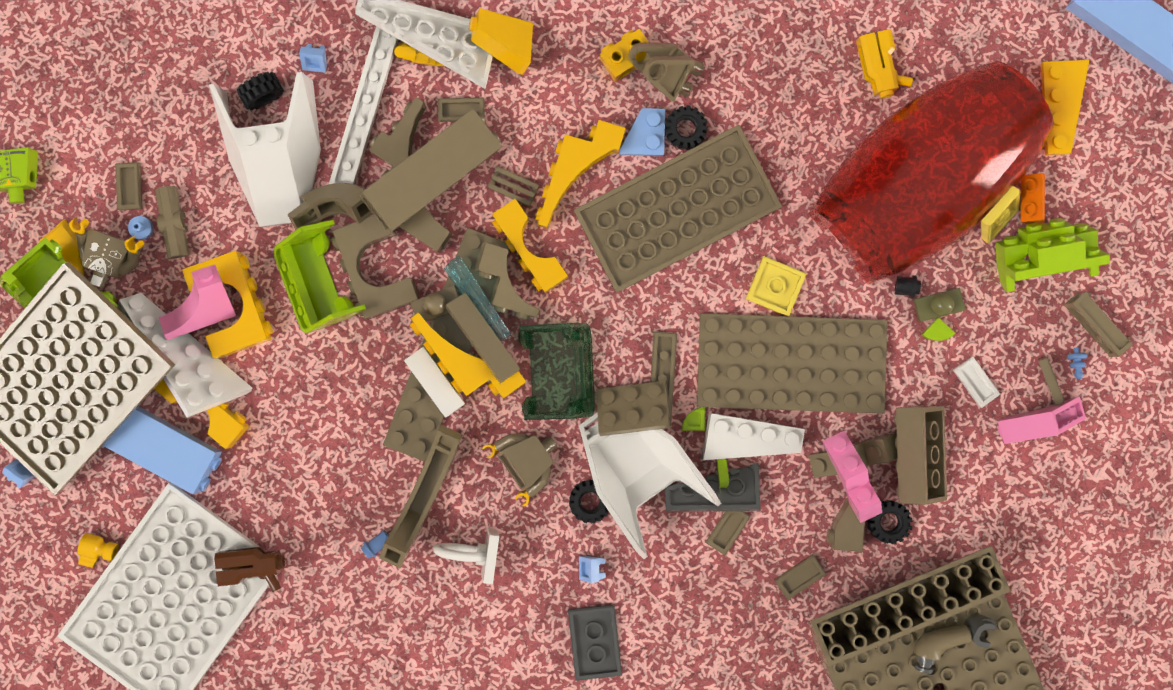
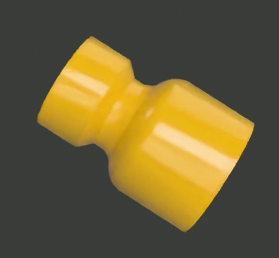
(92, 547)

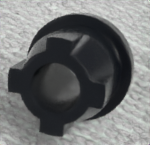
(907, 286)

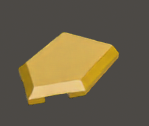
(67, 240)

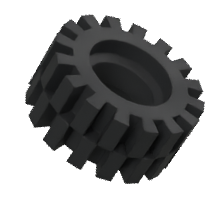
(260, 90)
(694, 116)
(577, 508)
(899, 531)

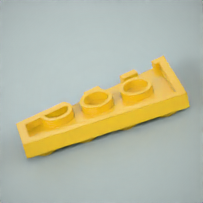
(1063, 91)

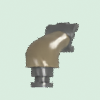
(936, 642)

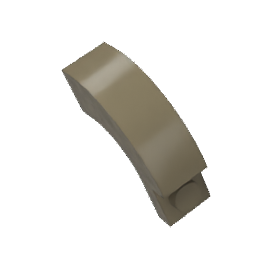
(328, 201)

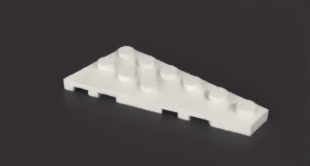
(433, 33)
(197, 377)

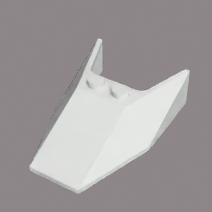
(276, 159)
(634, 469)

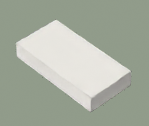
(976, 382)

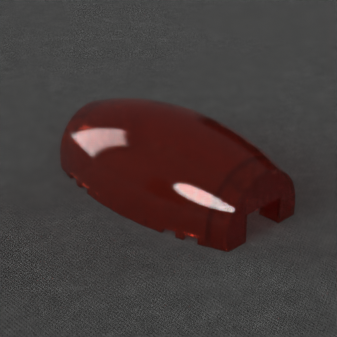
(934, 169)

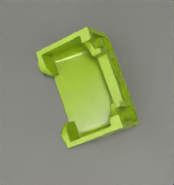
(34, 270)

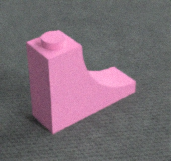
(203, 307)
(1042, 422)

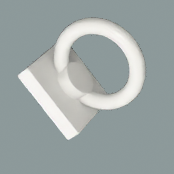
(482, 554)

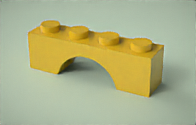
(512, 221)
(224, 424)

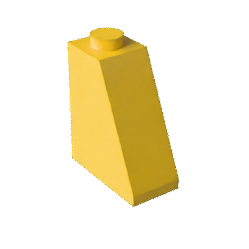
(503, 38)

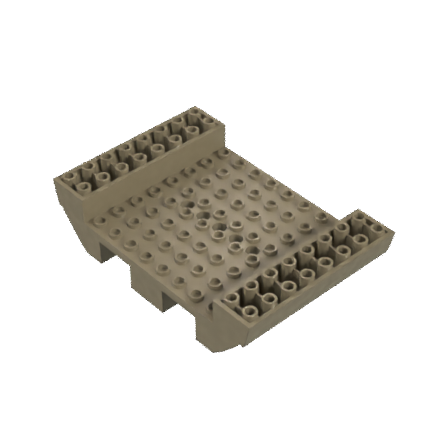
(875, 637)

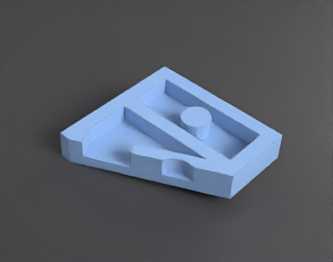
(646, 134)

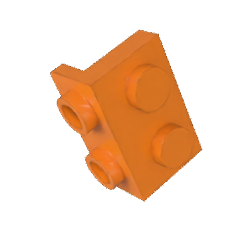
(1033, 198)

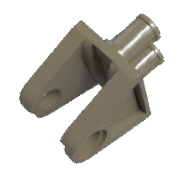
(666, 67)

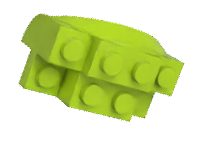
(1051, 250)

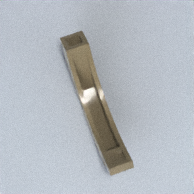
(422, 497)

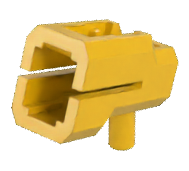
(878, 63)

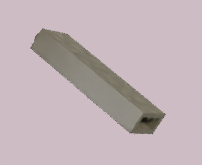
(431, 171)

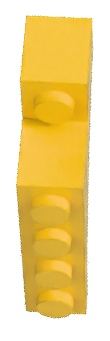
(573, 160)
(466, 370)

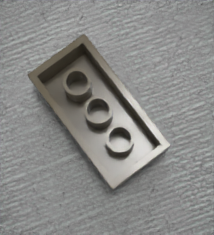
(921, 454)

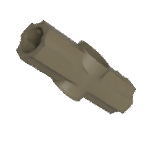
(171, 222)

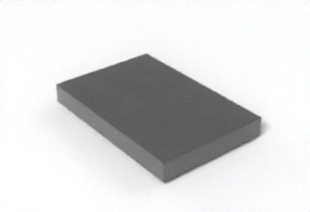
(594, 642)

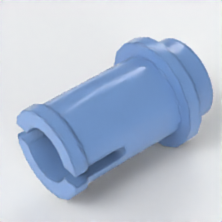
(375, 545)

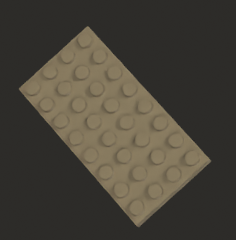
(677, 208)
(792, 363)

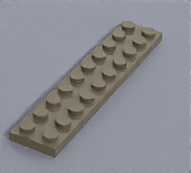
(417, 414)

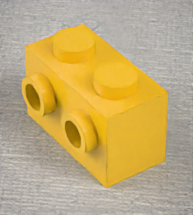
(616, 56)

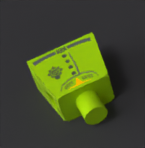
(18, 172)

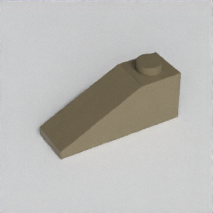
(846, 530)

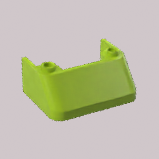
(309, 280)

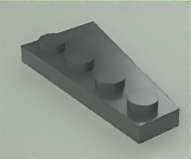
(740, 494)

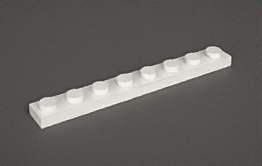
(364, 108)

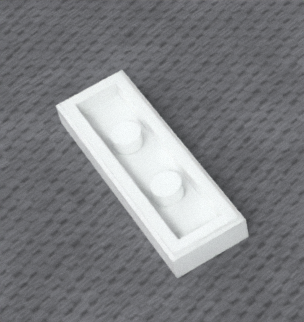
(434, 382)

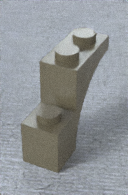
(491, 263)
(872, 452)

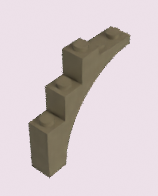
(393, 151)

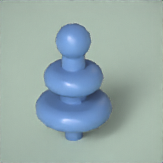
(1077, 364)

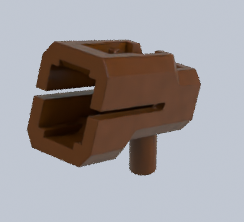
(248, 563)

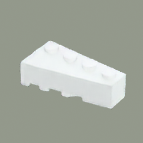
(743, 437)

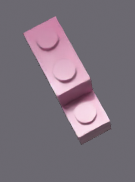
(853, 476)

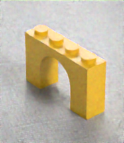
(251, 327)

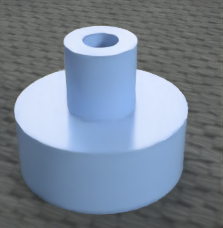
(140, 227)

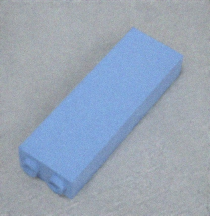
(1134, 25)
(165, 450)

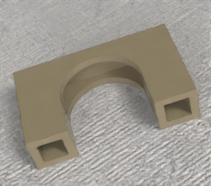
(352, 242)

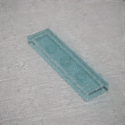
(467, 284)

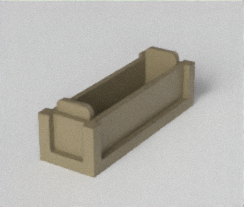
(1098, 324)

